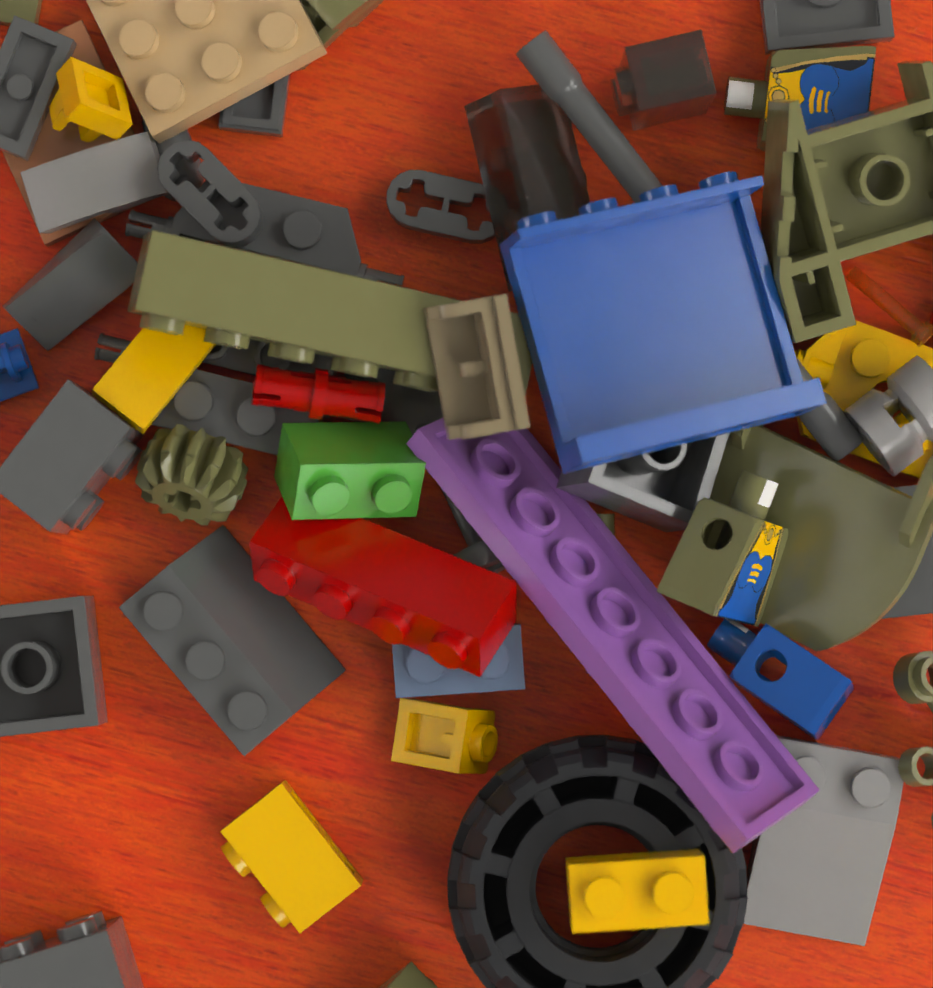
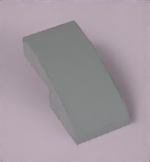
(94, 182)

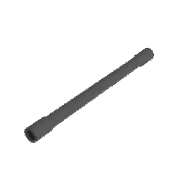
(565, 87)

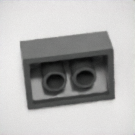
(232, 640)

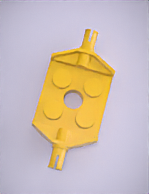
(855, 362)

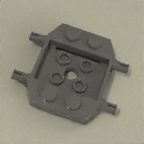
(294, 232)

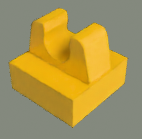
(91, 100)

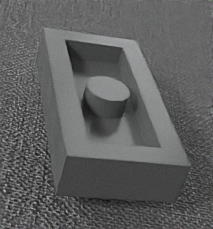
(28, 82)

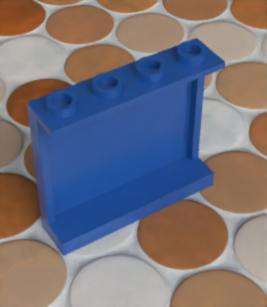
(654, 322)

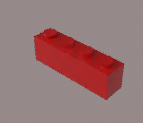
(387, 586)

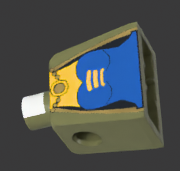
(826, 81)
(729, 554)

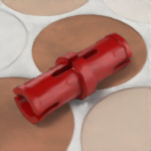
(318, 393)

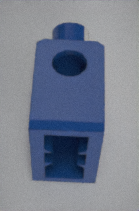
(806, 693)

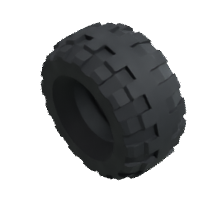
(526, 812)

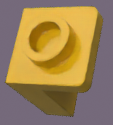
(444, 737)

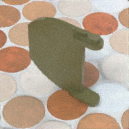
(847, 541)

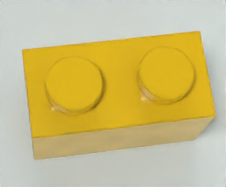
(289, 858)
(637, 890)

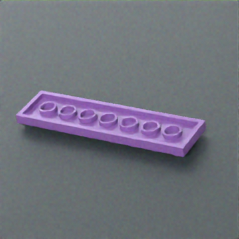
(620, 629)

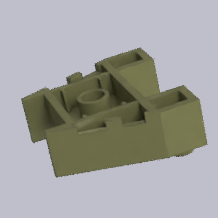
(843, 196)

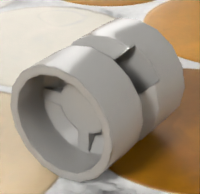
(911, 393)

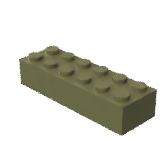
(291, 308)

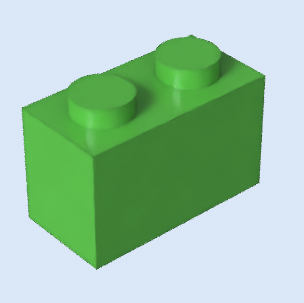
(348, 470)

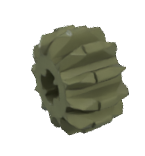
(191, 474)

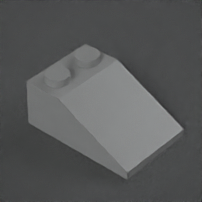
(827, 858)

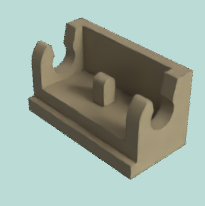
(477, 367)

